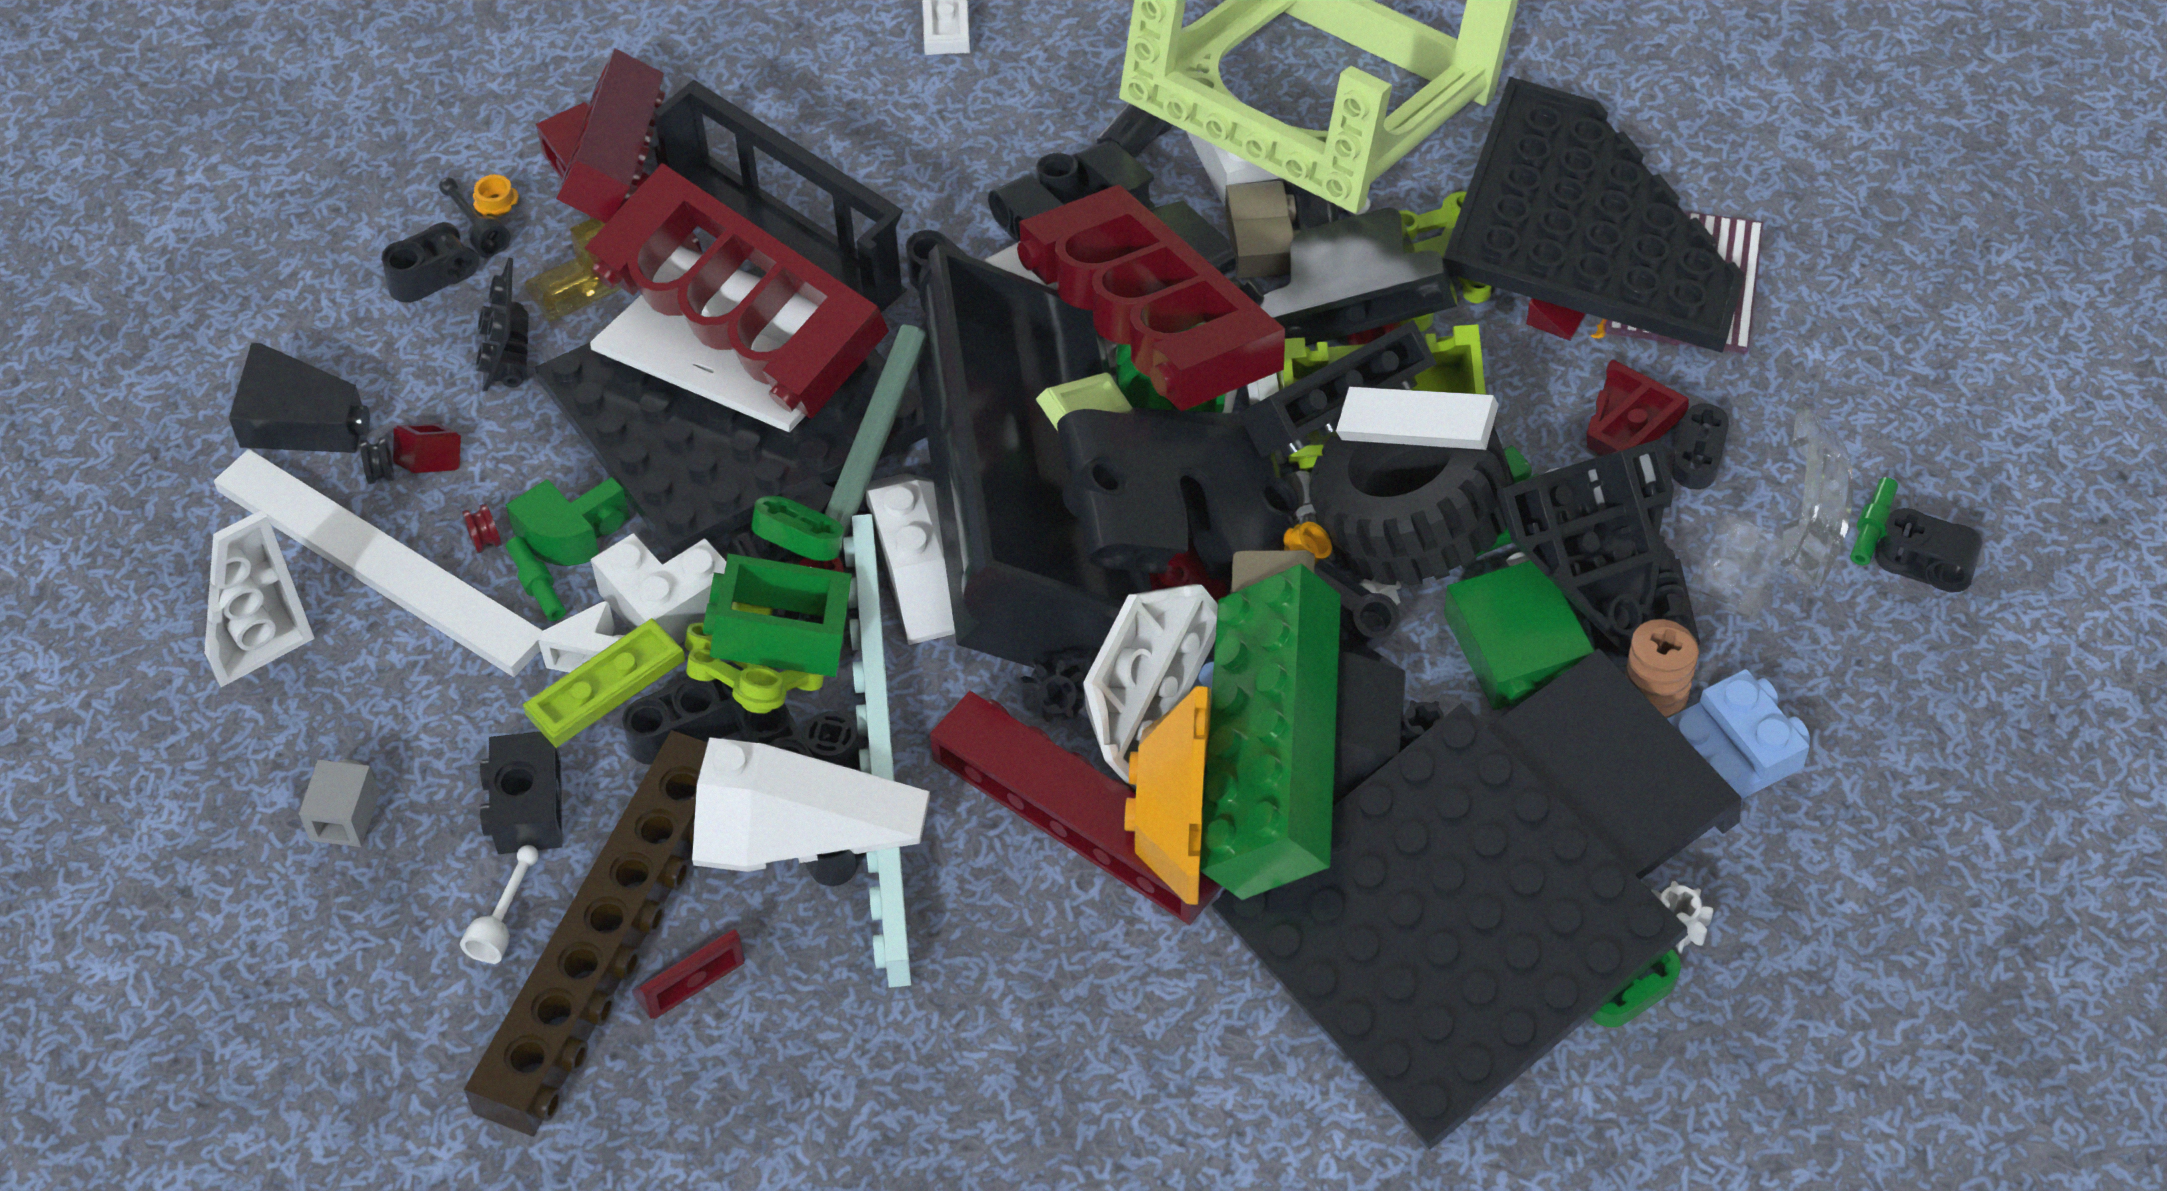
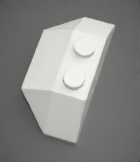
(912, 553)
(1147, 666)

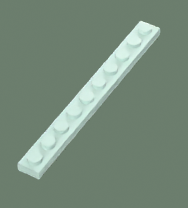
(874, 721)

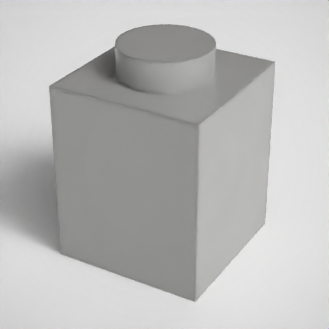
(339, 802)

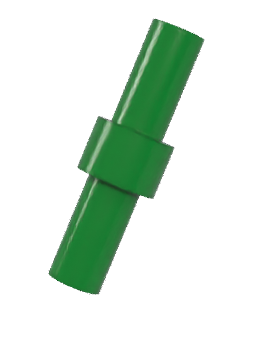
(1872, 521)
(535, 578)

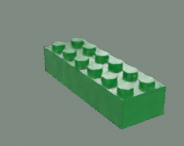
(1272, 734)

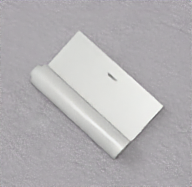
(673, 353)

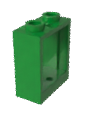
(774, 639)

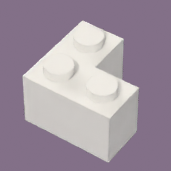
(645, 589)

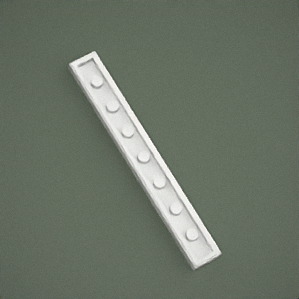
(381, 562)

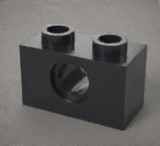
(519, 765)

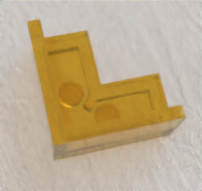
(571, 283)

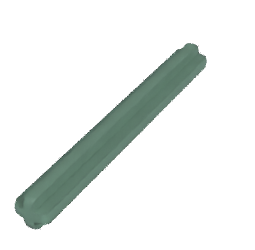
(876, 425)

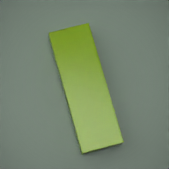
(603, 682)

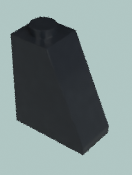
(295, 406)

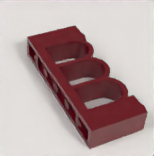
(1115, 252)
(803, 369)

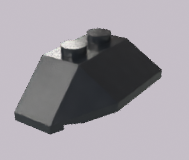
(1366, 715)

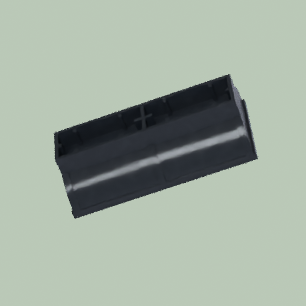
(999, 465)

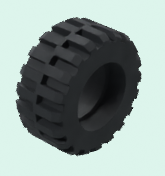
(1412, 532)

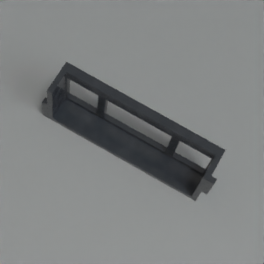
(683, 147)

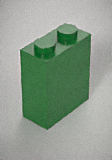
(1514, 631)

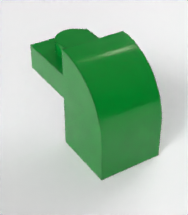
(563, 530)

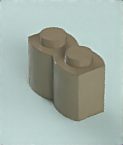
(1260, 228)

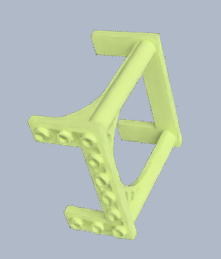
(1360, 142)

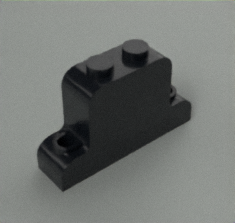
(1358, 279)

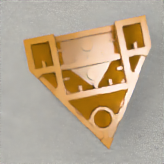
(1171, 793)

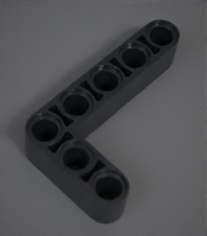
(721, 716)

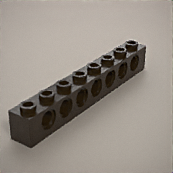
(551, 991)

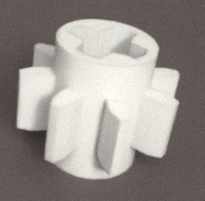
(1688, 908)

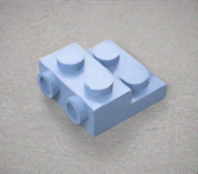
(1744, 733)

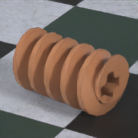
(1663, 664)

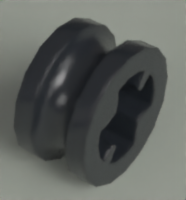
(377, 460)

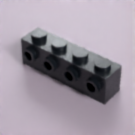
(1319, 398)

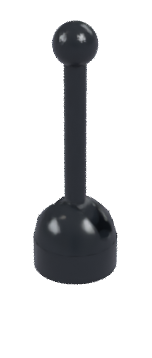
(482, 226)

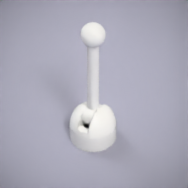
(488, 936)

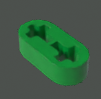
(797, 528)
(1641, 994)

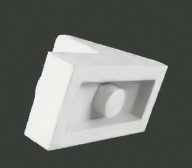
(578, 638)

